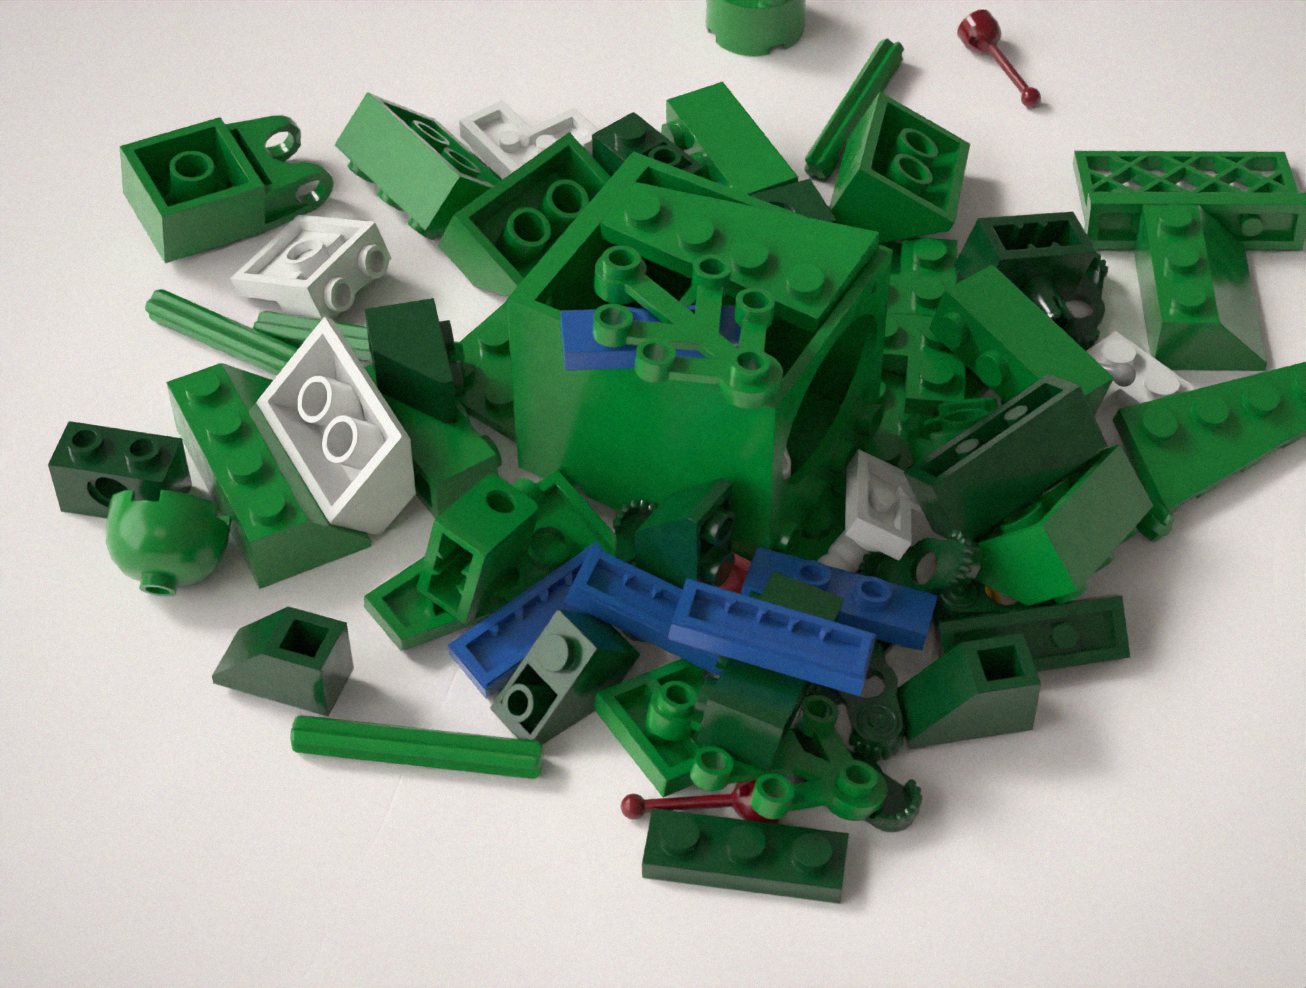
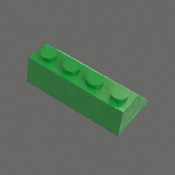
(252, 476)

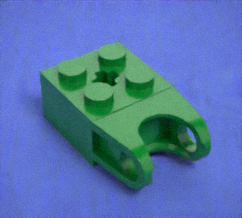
(218, 183)

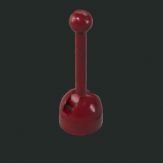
(980, 35)
(634, 805)

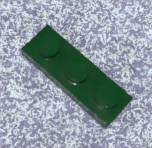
(1055, 633)
(745, 855)

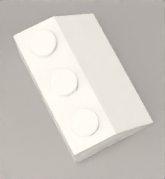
(341, 433)

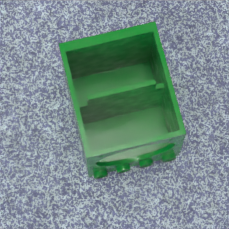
(649, 439)

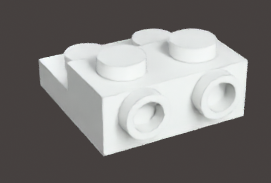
(315, 266)

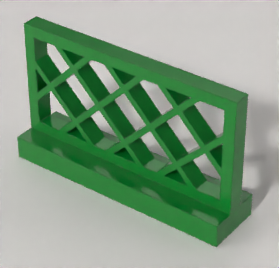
(1261, 218)

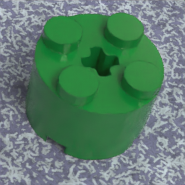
(755, 25)

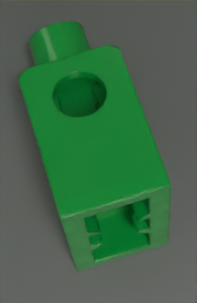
(493, 525)

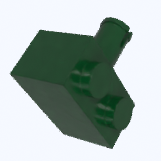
(1036, 252)

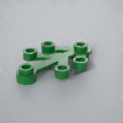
(743, 373)
(838, 781)

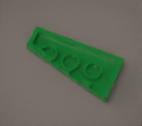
(793, 257)
(1210, 433)
(561, 532)

